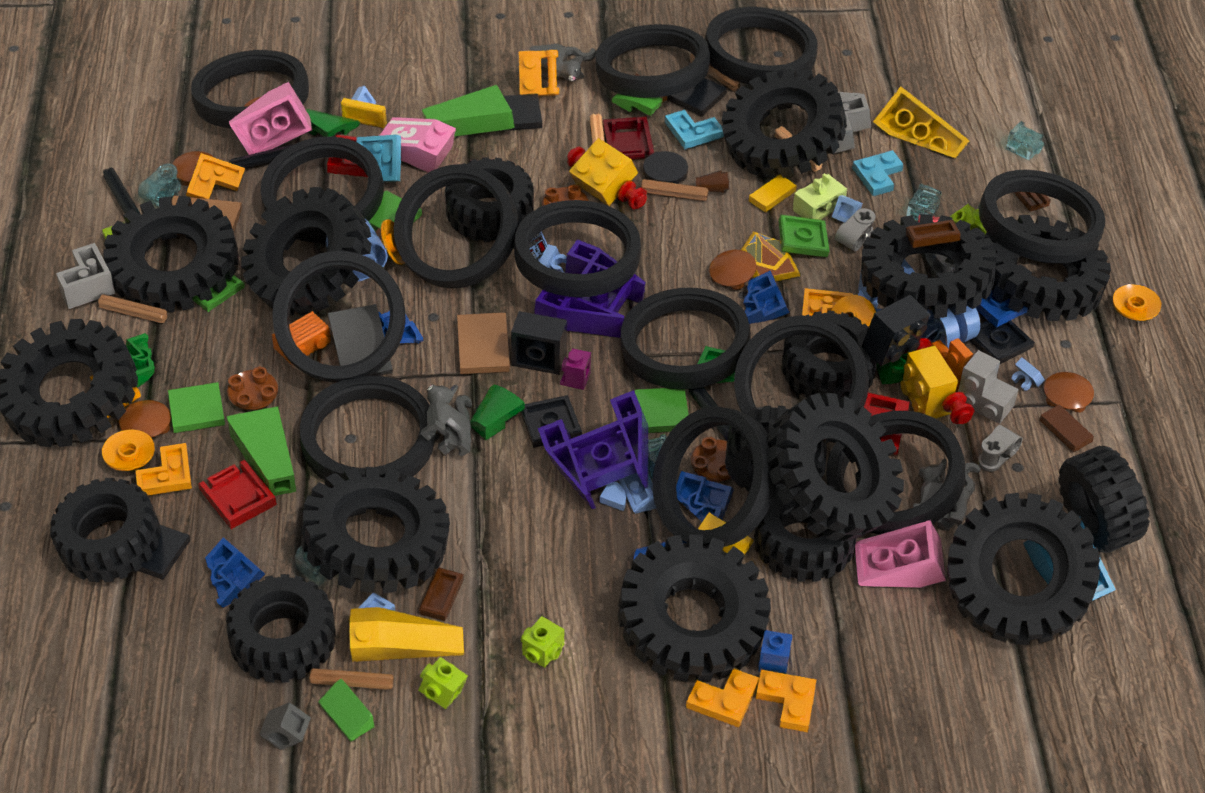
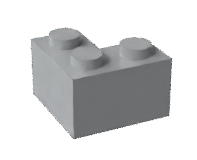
(857, 119)
(87, 279)
(983, 389)

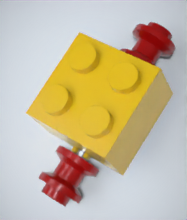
(606, 174)
(933, 385)

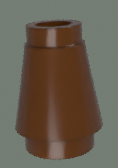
(715, 181)

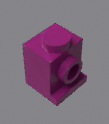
(576, 369)

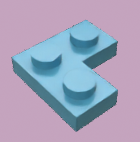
(691, 133)
(387, 154)
(875, 171)

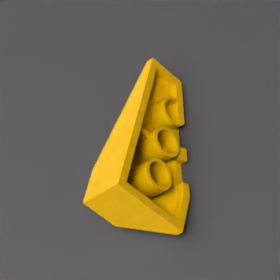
(916, 123)
(391, 635)

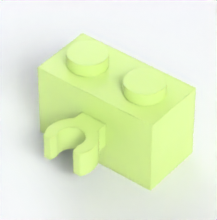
(818, 198)

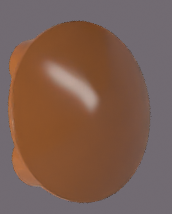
(186, 165)
(571, 192)
(733, 268)
(252, 389)
(1069, 391)
(146, 416)
(709, 460)

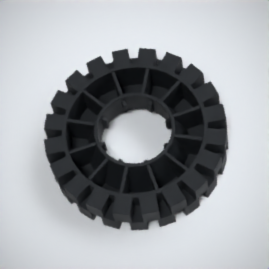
(700, 568)

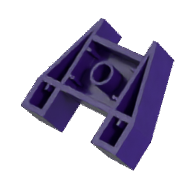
(594, 313)
(602, 453)

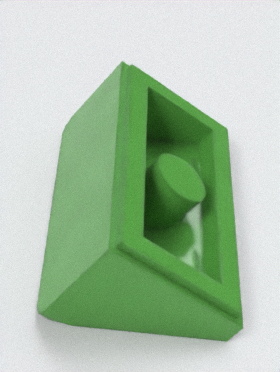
(347, 710)

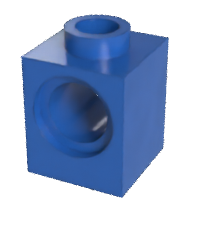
(775, 652)

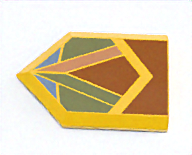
(770, 257)

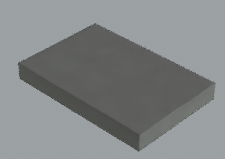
(357, 335)

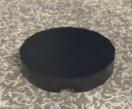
(665, 167)

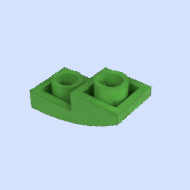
(645, 105)

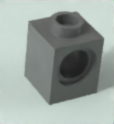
(285, 726)

